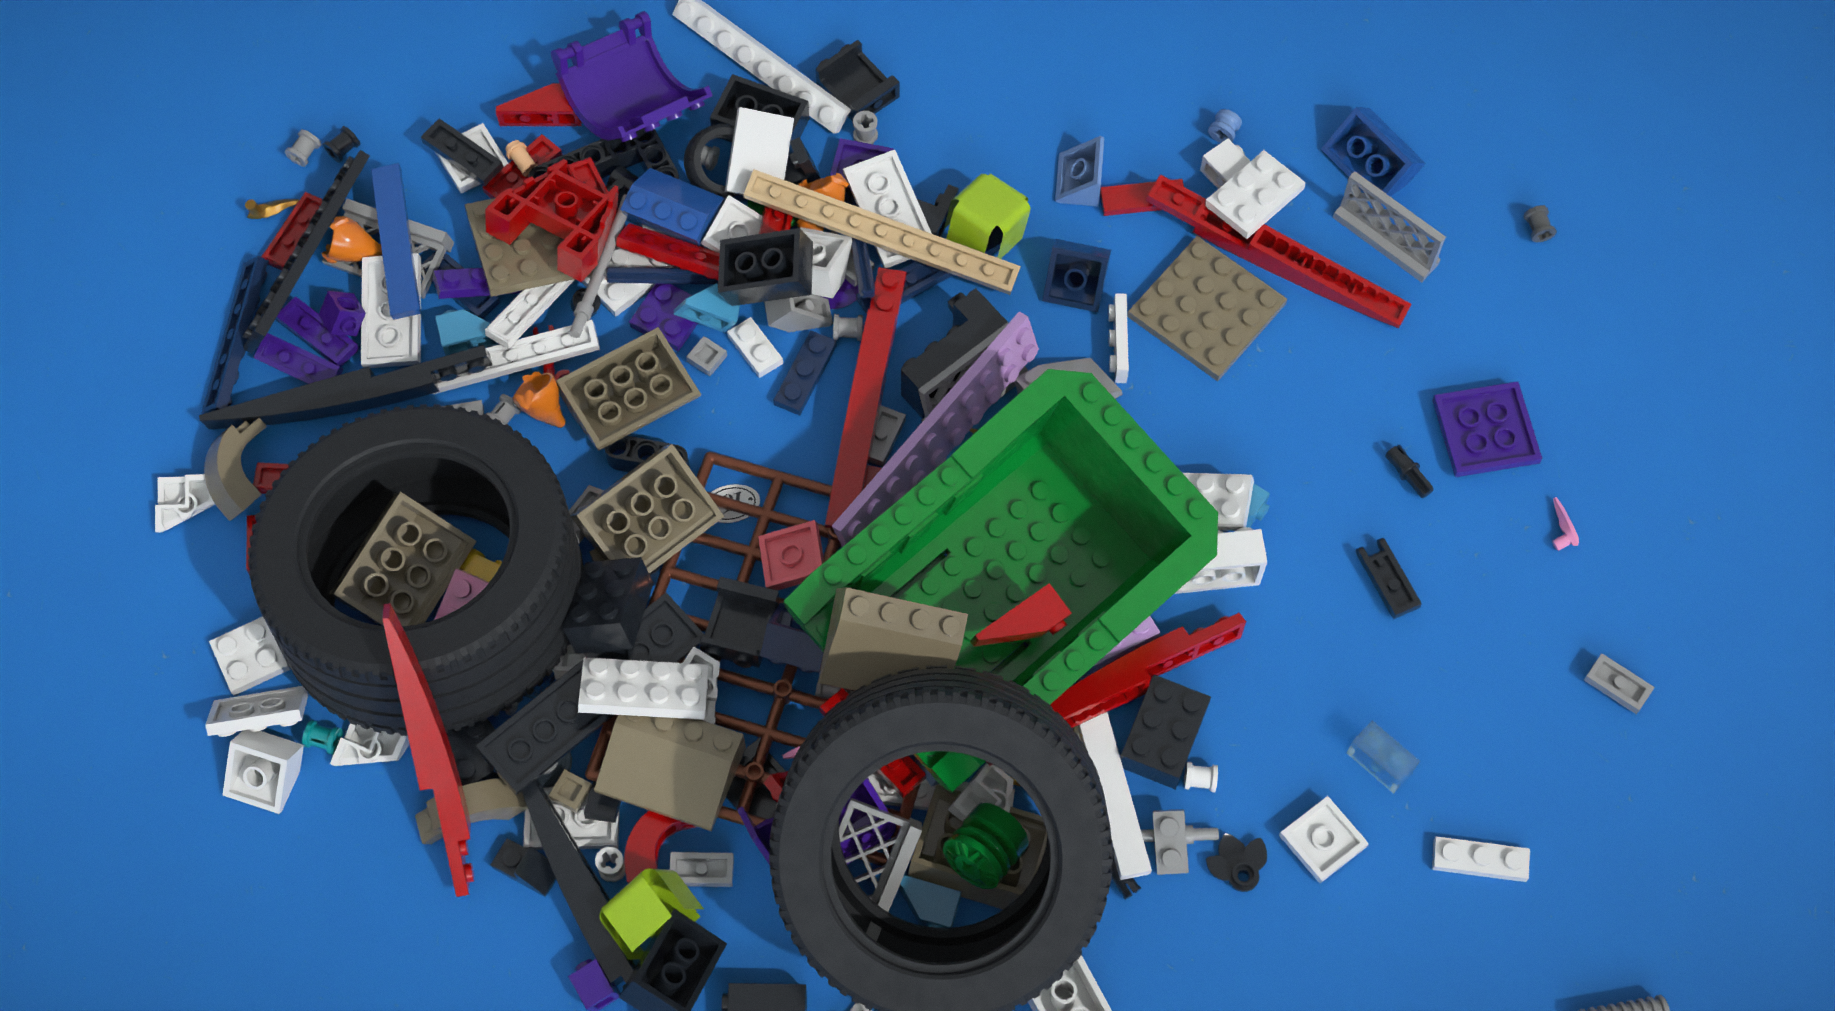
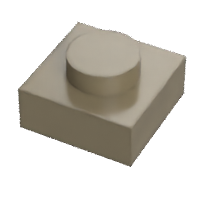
(570, 791)

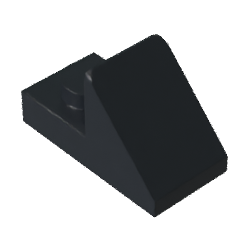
(800, 164)
(937, 214)
(525, 867)

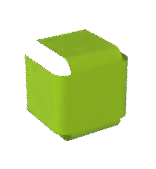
(982, 207)
(645, 907)

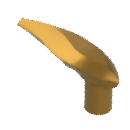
(268, 209)

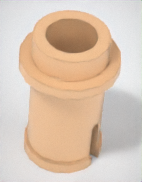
(517, 152)

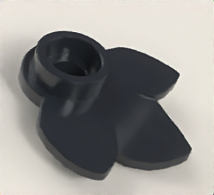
(1237, 859)

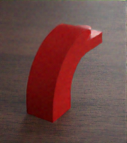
(646, 841)

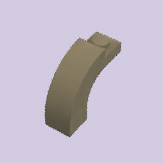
(224, 472)
(484, 801)

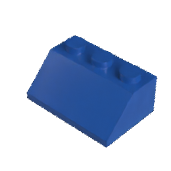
(1373, 151)
(671, 206)

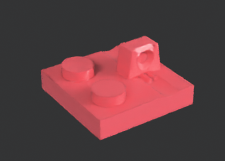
(790, 555)

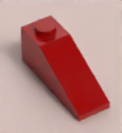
(538, 108)
(1030, 619)

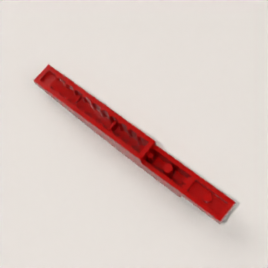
(1281, 256)
(866, 392)
(1131, 674)
(431, 750)

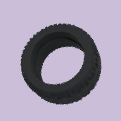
(692, 158)

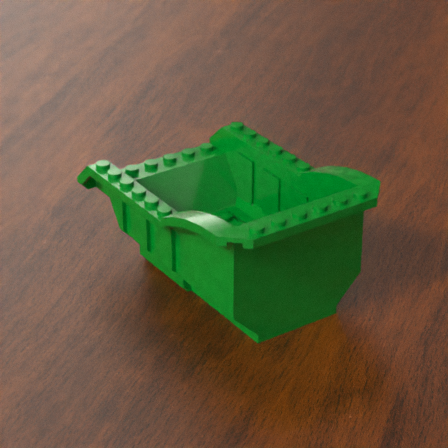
(1035, 497)

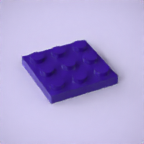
(1487, 429)

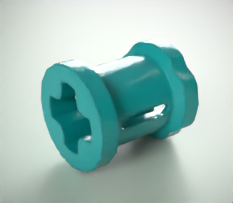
(321, 737)

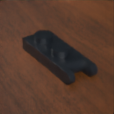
(1389, 580)

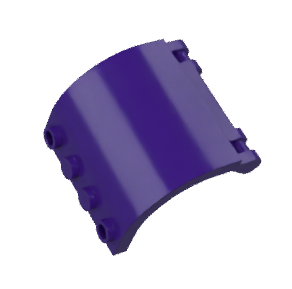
(623, 82)

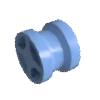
(1225, 125)

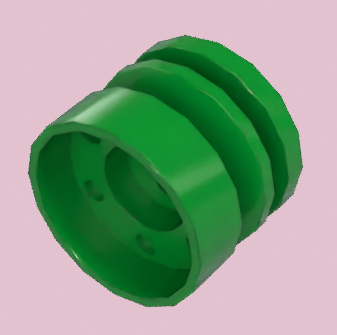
(986, 845)

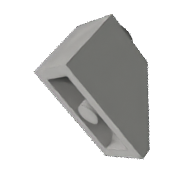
(799, 313)

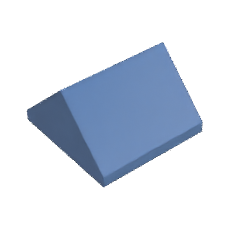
(1080, 173)

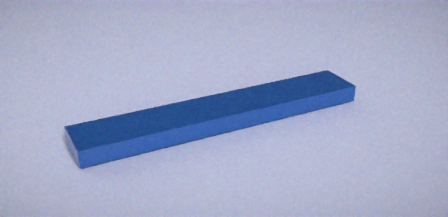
(395, 241)

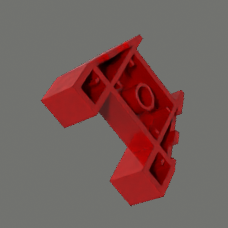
(562, 208)

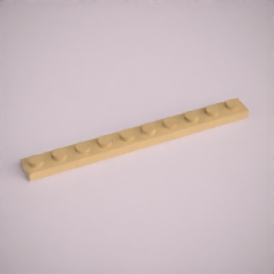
(881, 232)

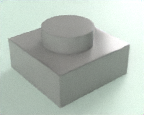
(706, 356)

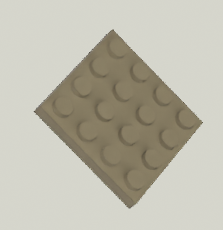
(519, 266)
(1207, 308)

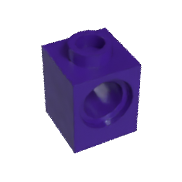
(342, 313)
(593, 985)

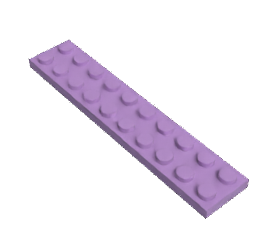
(943, 426)

